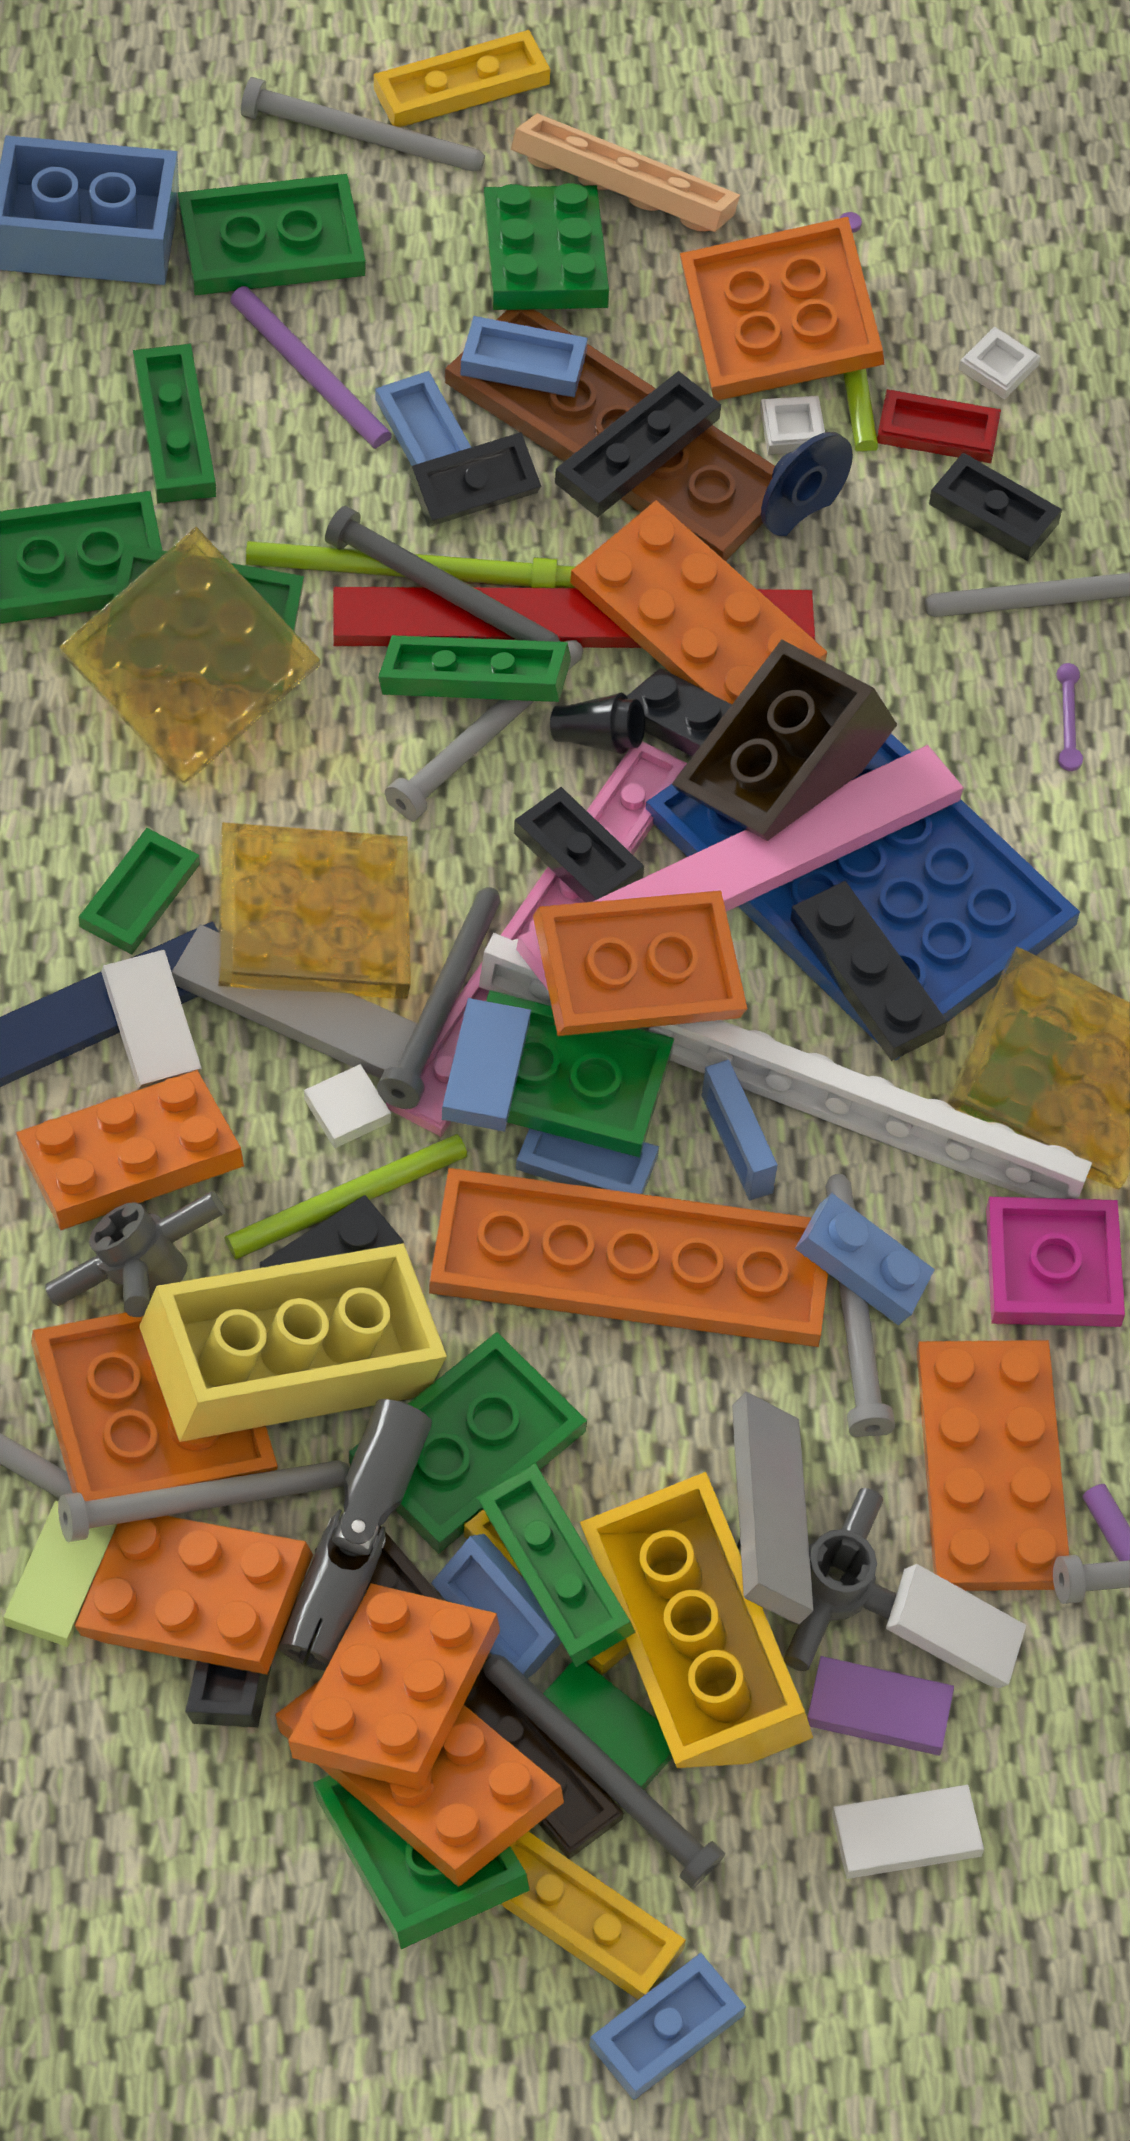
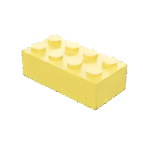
(291, 1341)

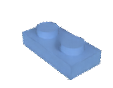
(865, 1259)
(667, 2026)

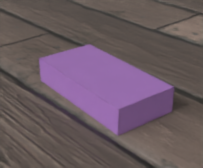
(880, 1705)

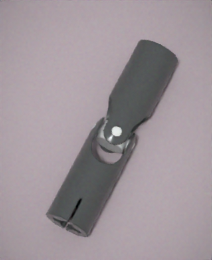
(372, 1492)

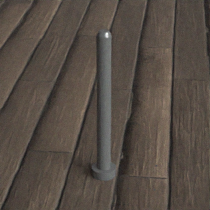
(346, 530)
(402, 1084)
(604, 1771)

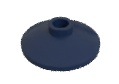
(806, 481)

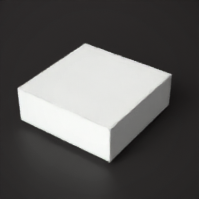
(999, 362)
(790, 422)
(347, 1106)

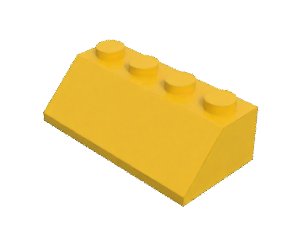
(697, 1638)

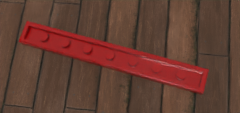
(376, 613)

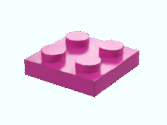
(1055, 1261)

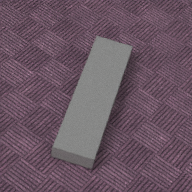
(326, 1021)
(772, 1509)

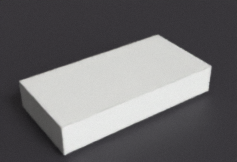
(150, 1018)
(956, 1626)
(907, 1831)

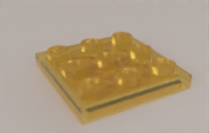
(190, 655)
(313, 911)
(1053, 1065)

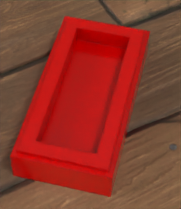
(938, 426)

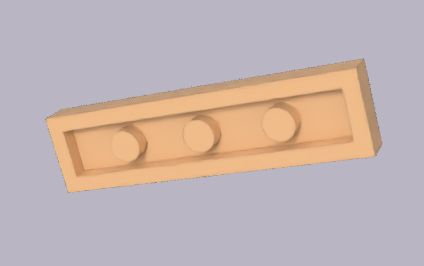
(612, 167)

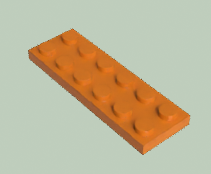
(627, 1257)

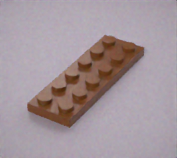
(708, 485)

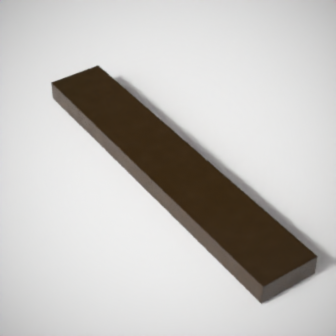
(586, 1806)

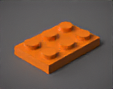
(639, 962)
(129, 1149)
(195, 1591)
(394, 1686)

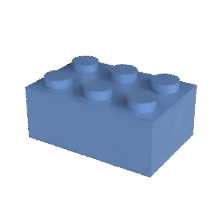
(87, 209)

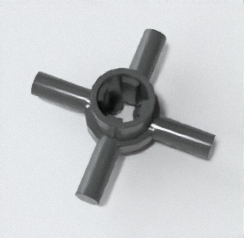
(136, 1252)
(857, 1586)

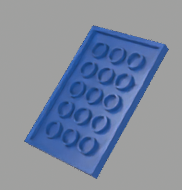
(937, 889)

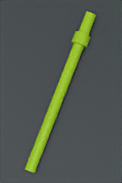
(539, 574)

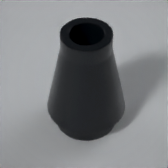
(601, 723)

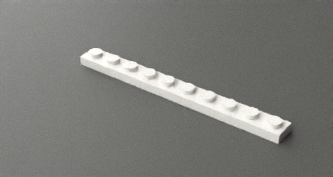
(840, 1095)

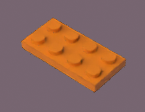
(686, 604)
(992, 1463)
(471, 1804)

